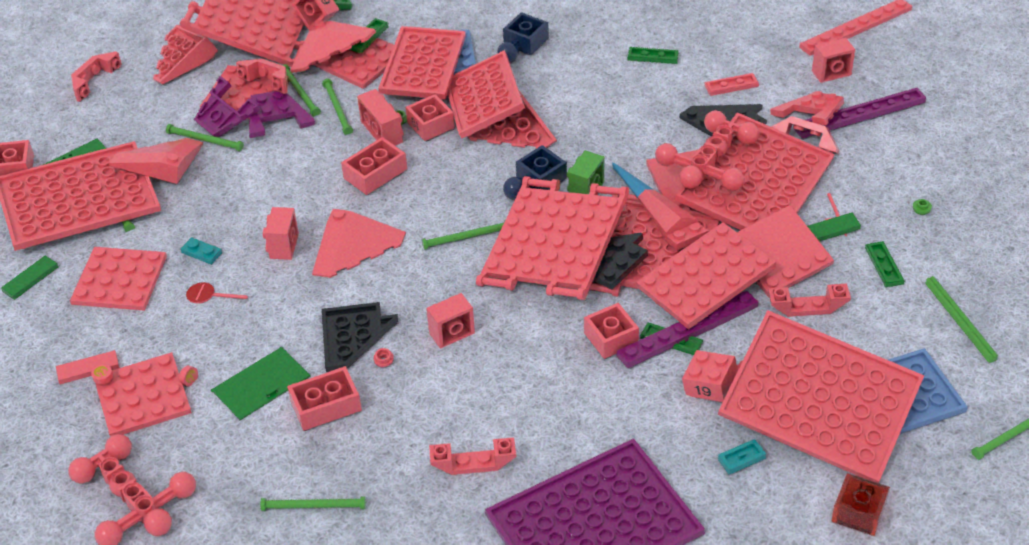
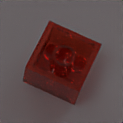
(860, 504)

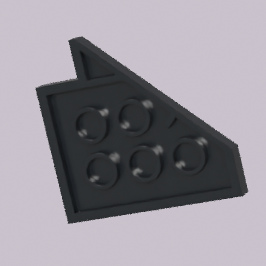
(696, 114)
(620, 259)
(352, 331)

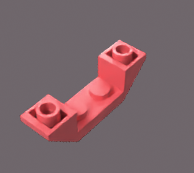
(107, 62)
(263, 68)
(827, 142)
(835, 297)
(473, 462)

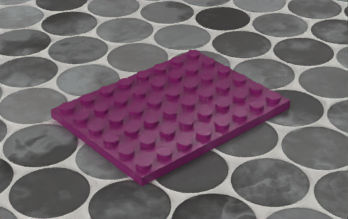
(599, 502)

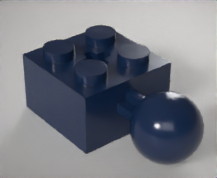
(524, 35)
(539, 165)

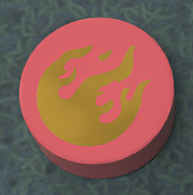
(102, 374)
(188, 375)

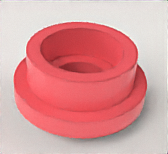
(383, 353)

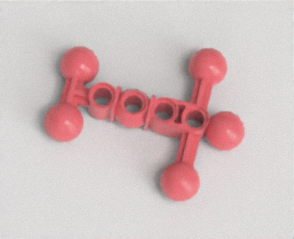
(715, 147)
(124, 485)

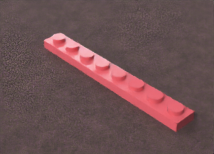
(858, 25)

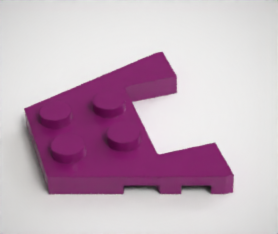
(276, 106)
(218, 116)

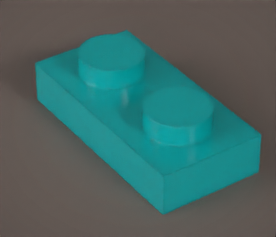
(201, 250)
(741, 456)

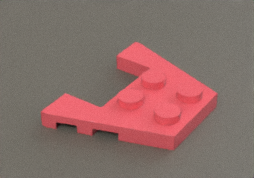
(816, 103)

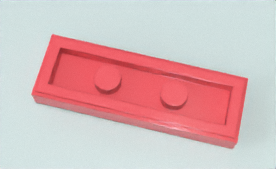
(731, 84)
(83, 367)

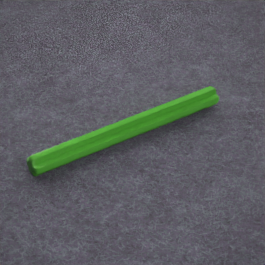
(961, 319)

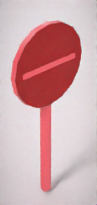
(203, 291)

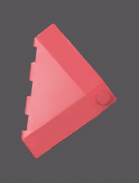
(326, 40)
(183, 53)
(518, 129)
(161, 161)
(351, 239)

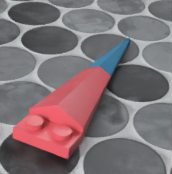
(674, 223)

